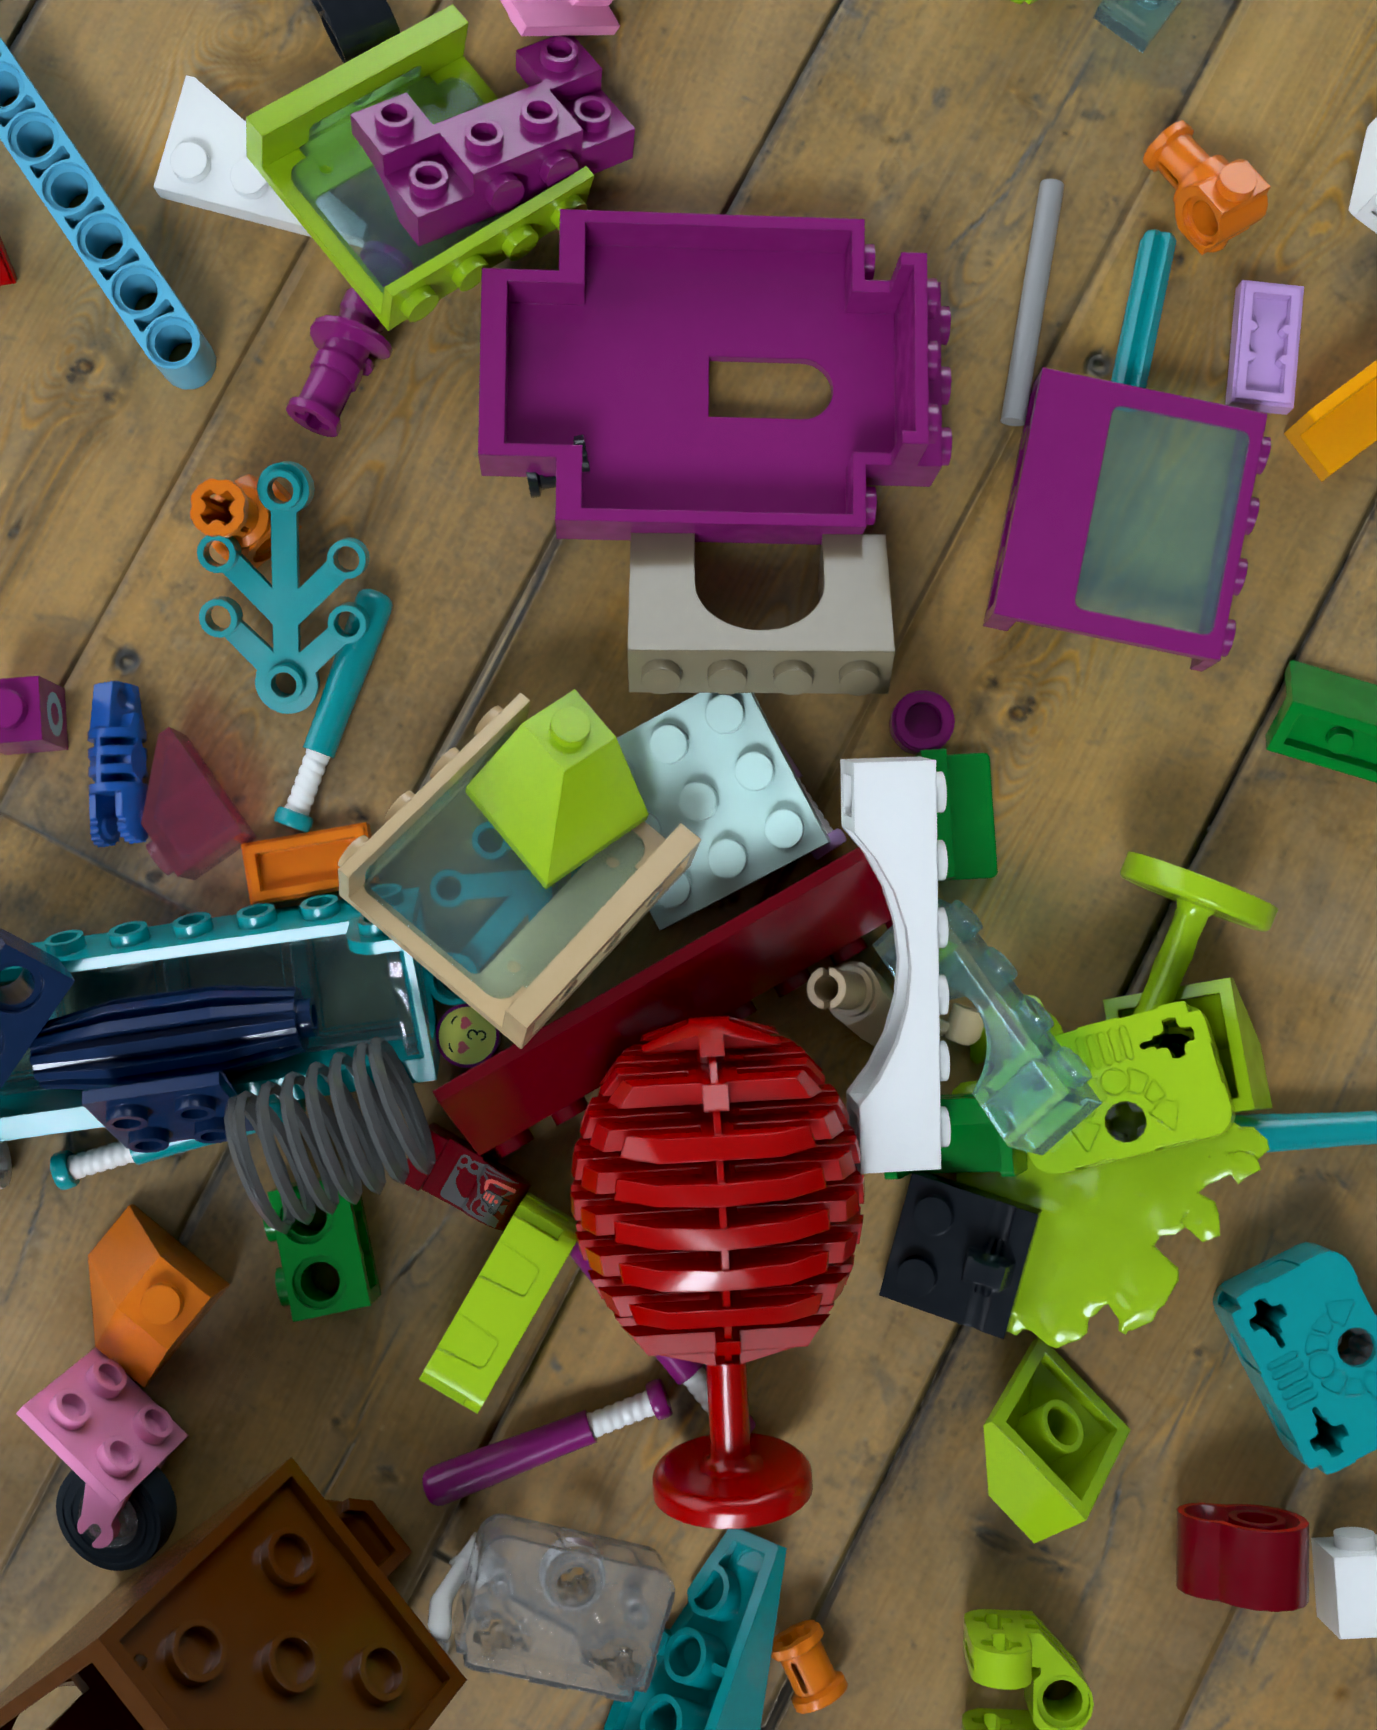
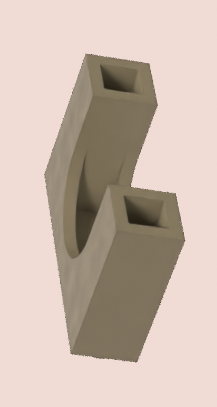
(833, 650)

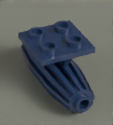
(164, 1058)

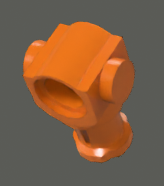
(1211, 195)
(236, 514)

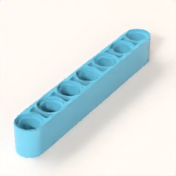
(95, 226)

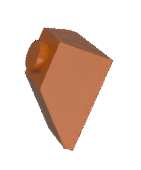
(146, 1294)

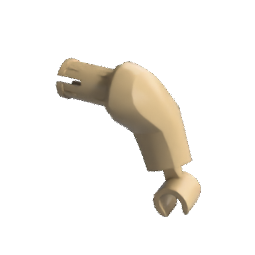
(863, 999)

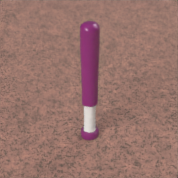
(525, 1451)

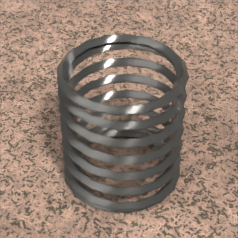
(379, 1129)

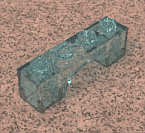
(1028, 1080)

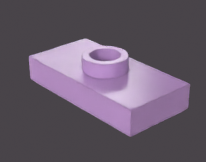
(1264, 346)

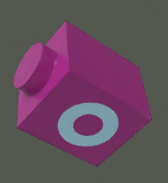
(32, 716)

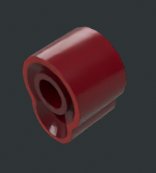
(1243, 1555)

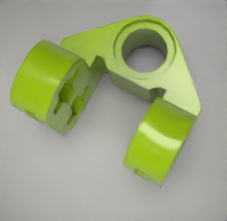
(1020, 1652)

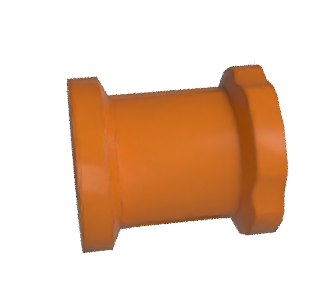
(808, 1667)

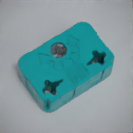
(1295, 1355)

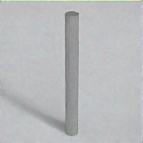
(1032, 302)

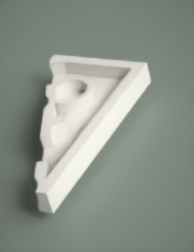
(209, 166)

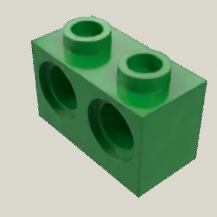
(341, 1243)

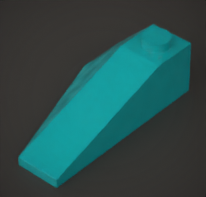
(718, 1649)

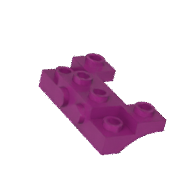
(500, 151)

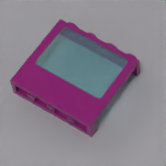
(1129, 516)

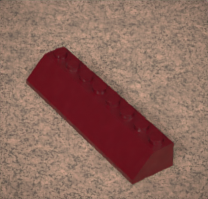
(704, 979)

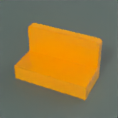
(1338, 425)

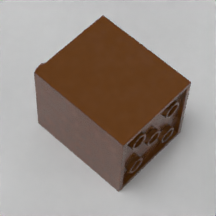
(249, 1626)

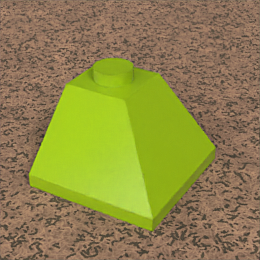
(559, 789)
(1232, 1032)
(1049, 1445)

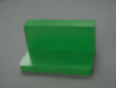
(1327, 721)
(968, 816)

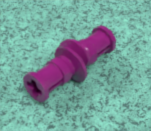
(338, 364)

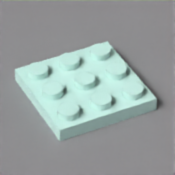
(731, 785)

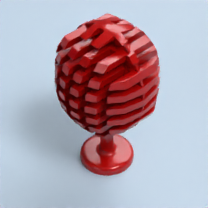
(718, 1234)

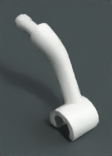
(441, 1602)

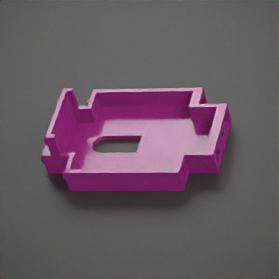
(624, 355)

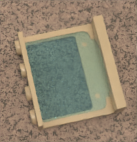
(476, 913)

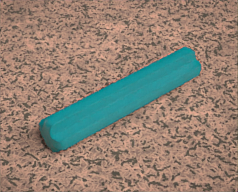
(1144, 308)

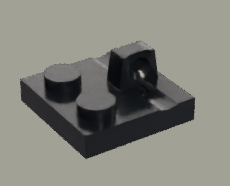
(960, 1253)

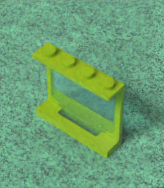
(334, 191)

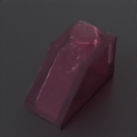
(189, 811)

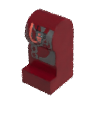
(470, 1181)

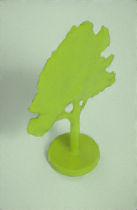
(1105, 1219)

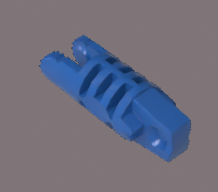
(117, 765)

